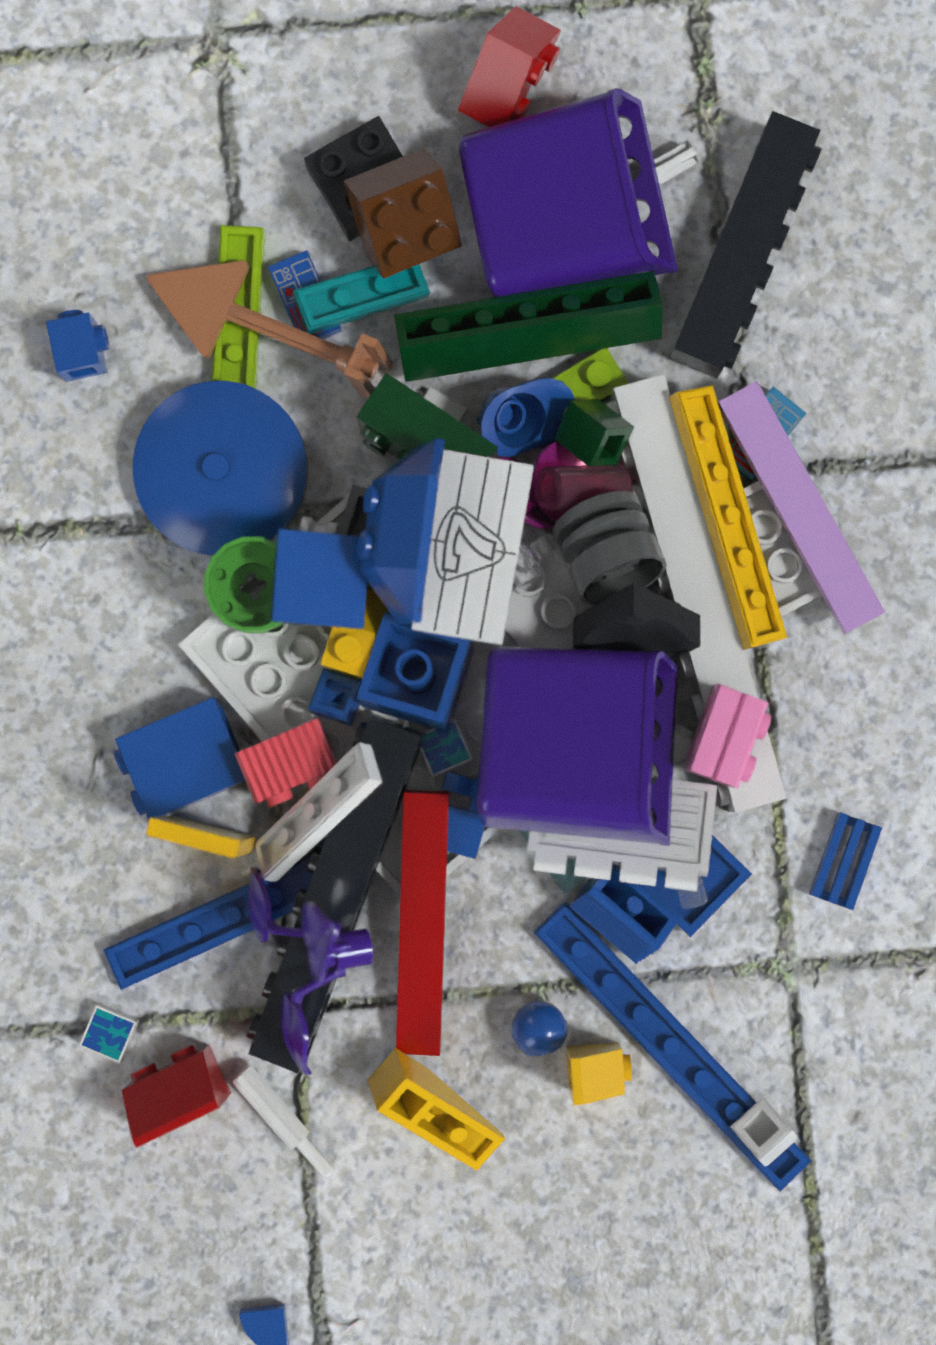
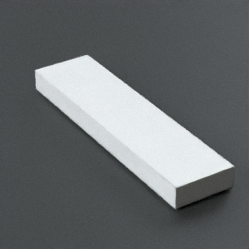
(318, 812)

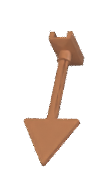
(205, 300)

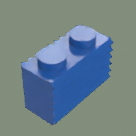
(624, 915)

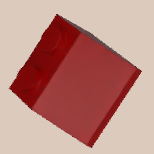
(174, 1094)

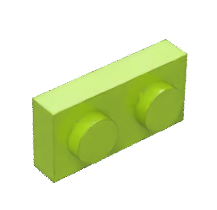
(593, 377)

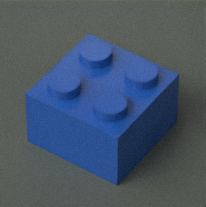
(415, 674)

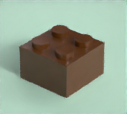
(403, 213)

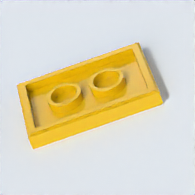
(201, 836)

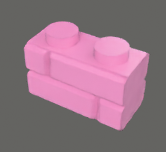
(727, 736)

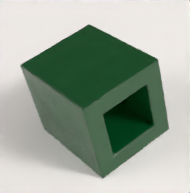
(593, 432)

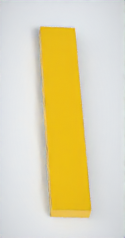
(728, 517)

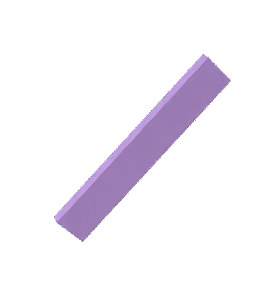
(800, 507)

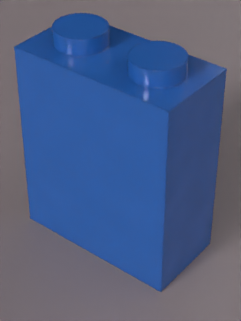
(180, 759)

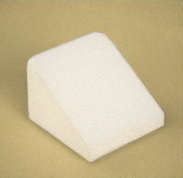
(764, 1132)

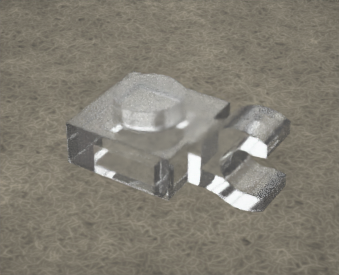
(529, 558)

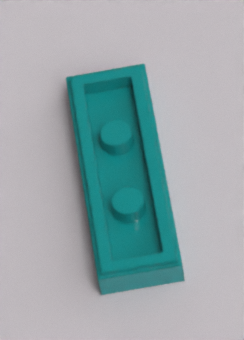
(357, 296)

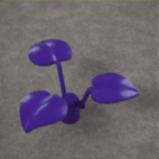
(325, 949)

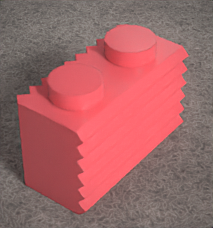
(287, 762)

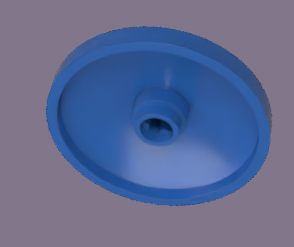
(219, 466)

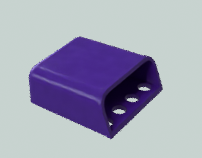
(560, 199)
(575, 743)

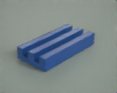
(858, 825)

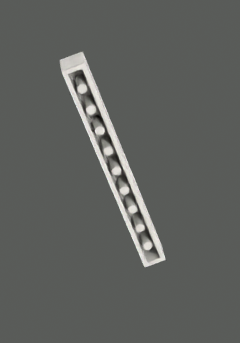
(692, 570)

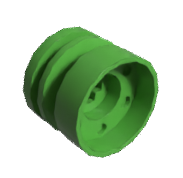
(229, 572)

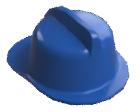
(524, 415)

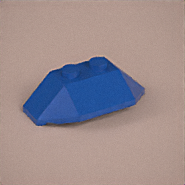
(400, 530)

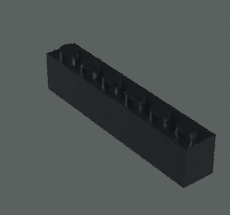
(745, 245)

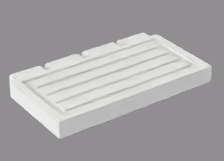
(682, 861)

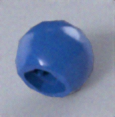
(539, 1028)

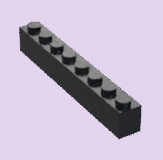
(338, 884)

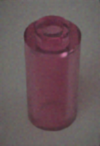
(566, 486)

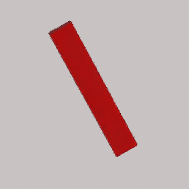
(422, 922)

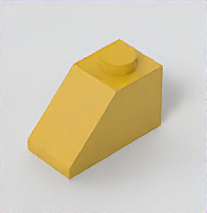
(351, 648)
(597, 1072)

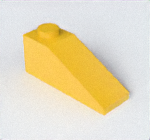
(432, 1110)

